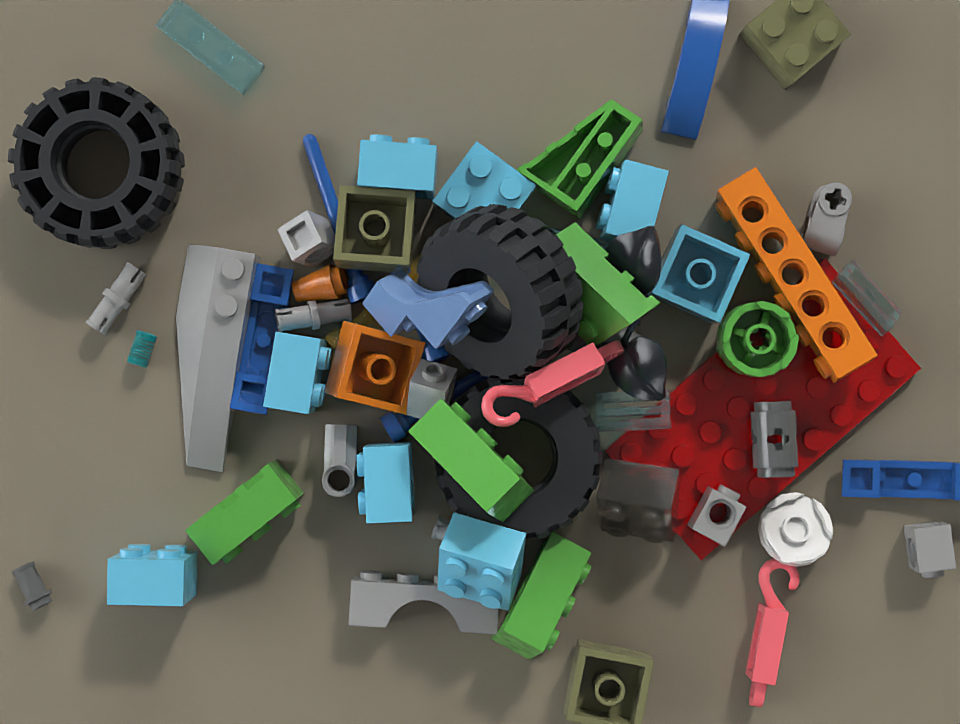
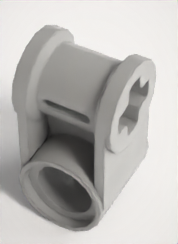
(825, 226)

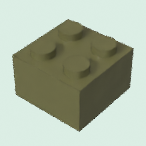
(794, 37)
(375, 229)
(607, 684)

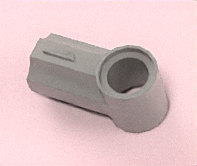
(340, 454)

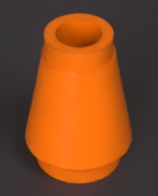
(321, 284)

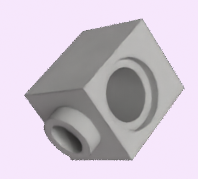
(308, 239)
(429, 385)
(722, 530)
(930, 548)

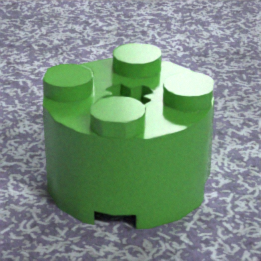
(776, 329)

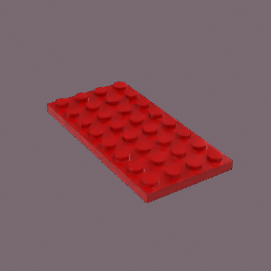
(712, 420)

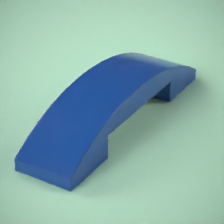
(695, 68)
(270, 291)
(900, 479)

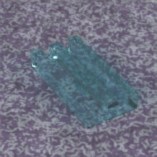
(867, 297)
(631, 424)

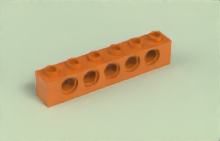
(753, 192)

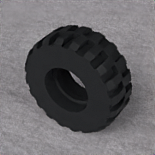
(51, 134)
(530, 271)
(573, 466)

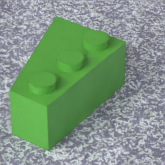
(582, 160)
(607, 294)
(472, 459)
(246, 513)
(544, 597)

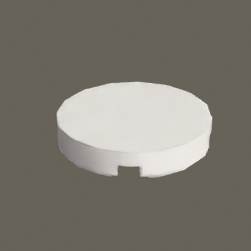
(795, 529)

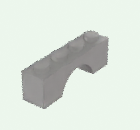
(378, 598)

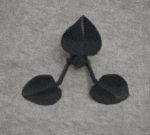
(642, 365)

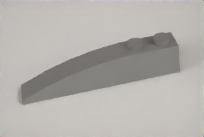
(211, 340)

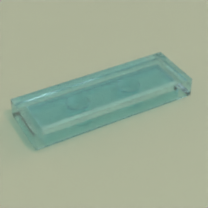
(210, 46)

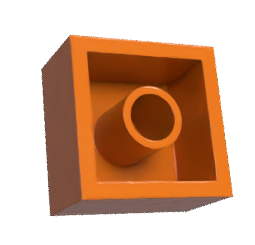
(373, 367)

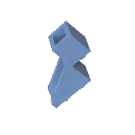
(439, 315)

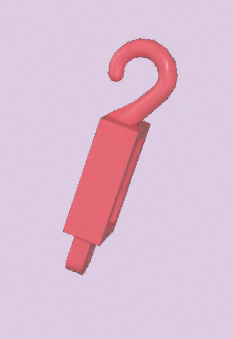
(551, 380)
(768, 633)

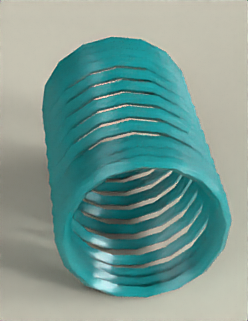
(144, 336)

